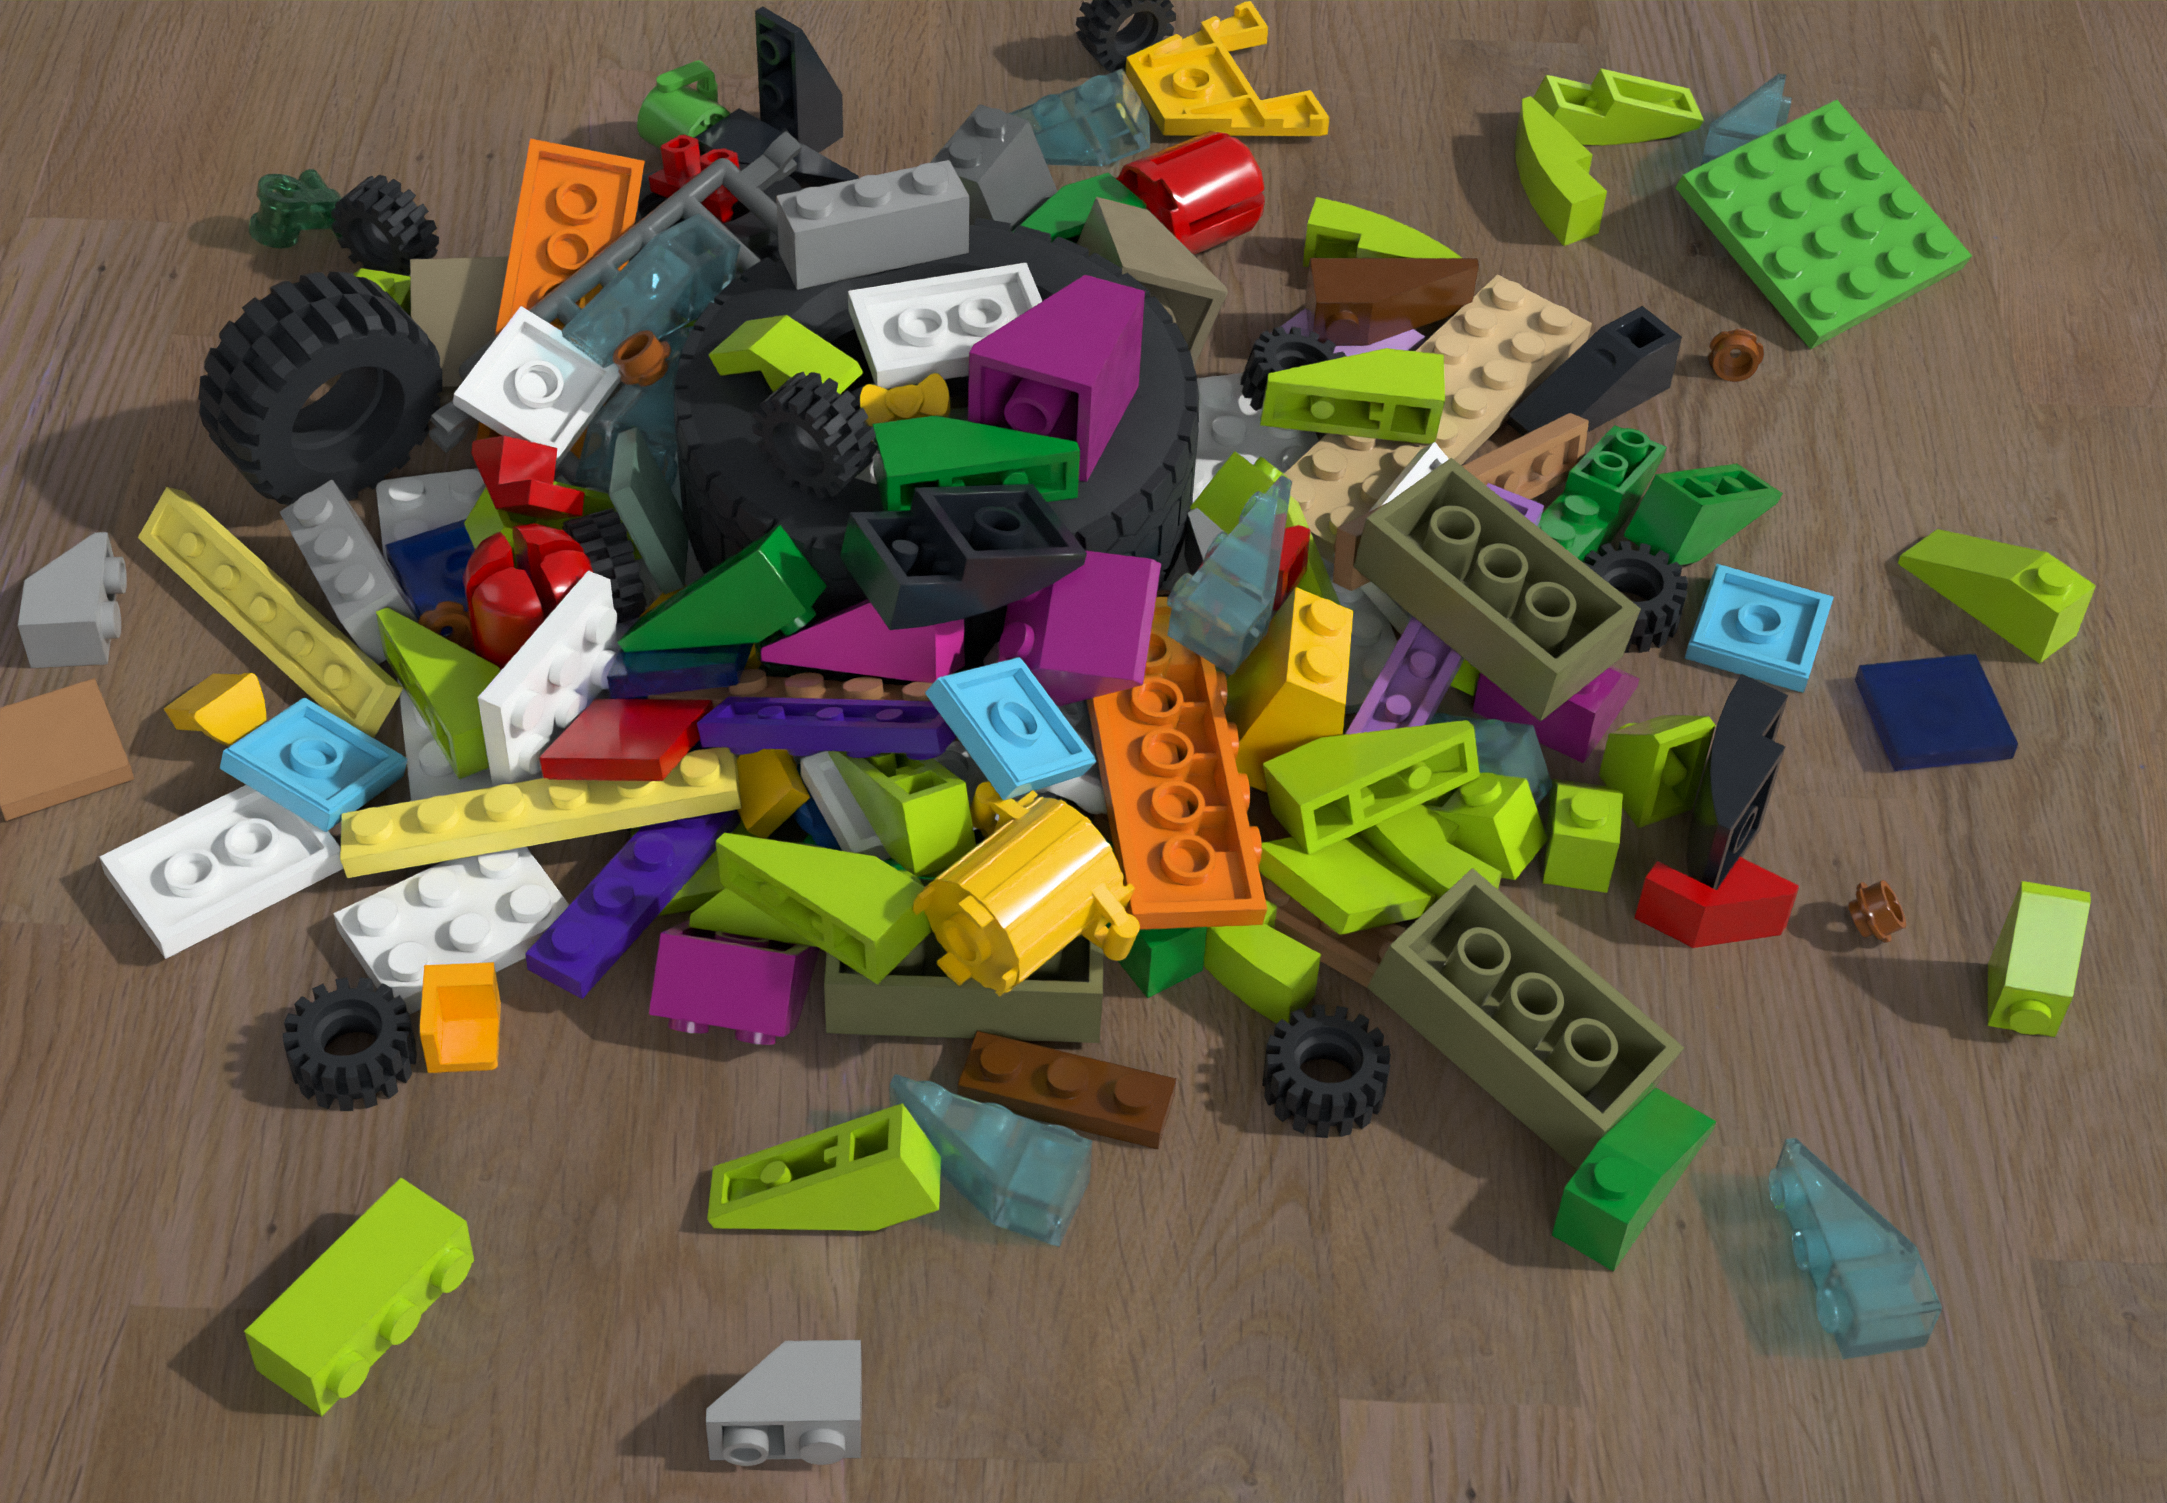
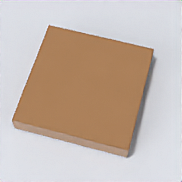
(58, 750)

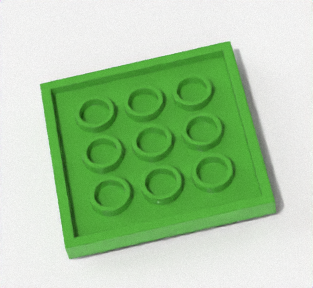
(1823, 223)

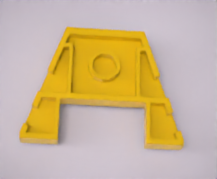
(1200, 89)

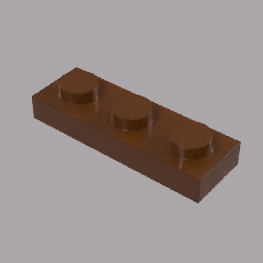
(1068, 1089)

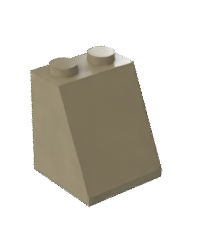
(1158, 261)
(457, 308)

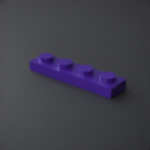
(819, 725)
(625, 900)

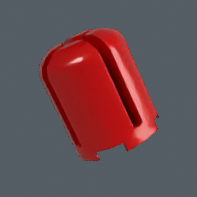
(1200, 189)
(512, 602)

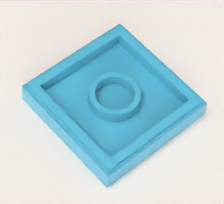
(1759, 628)
(1010, 727)
(313, 764)

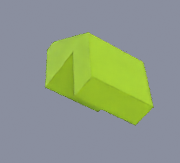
(780, 351)

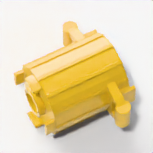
(1026, 892)

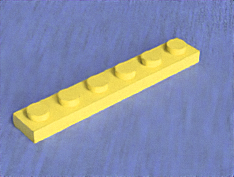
(269, 612)
(532, 814)

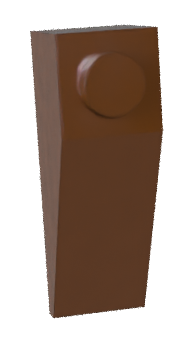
(1382, 297)

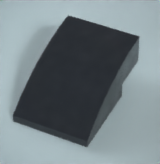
(958, 553)
(1736, 780)

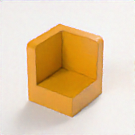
(460, 1017)

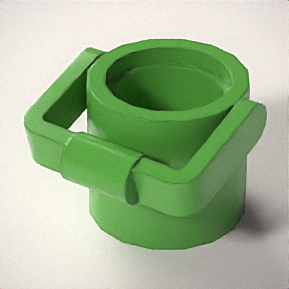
(678, 109)

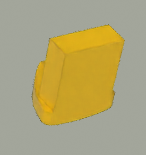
(221, 707)
(768, 790)

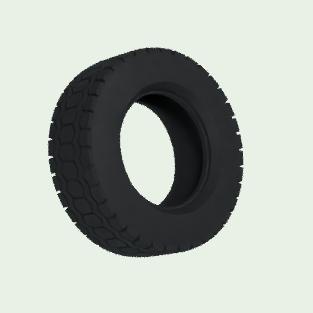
(732, 496)

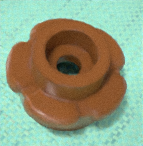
(642, 359)
(1739, 365)
(449, 614)
(1877, 911)

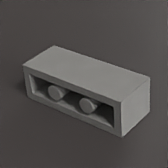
(873, 224)
(346, 564)

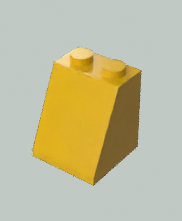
(1291, 683)

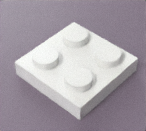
(536, 385)

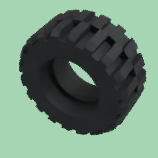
(291, 348)

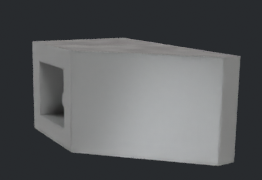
(72, 606)
(792, 1406)

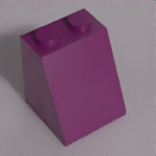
(1063, 367)

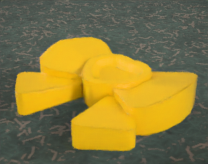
(906, 402)

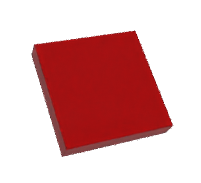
(625, 740)

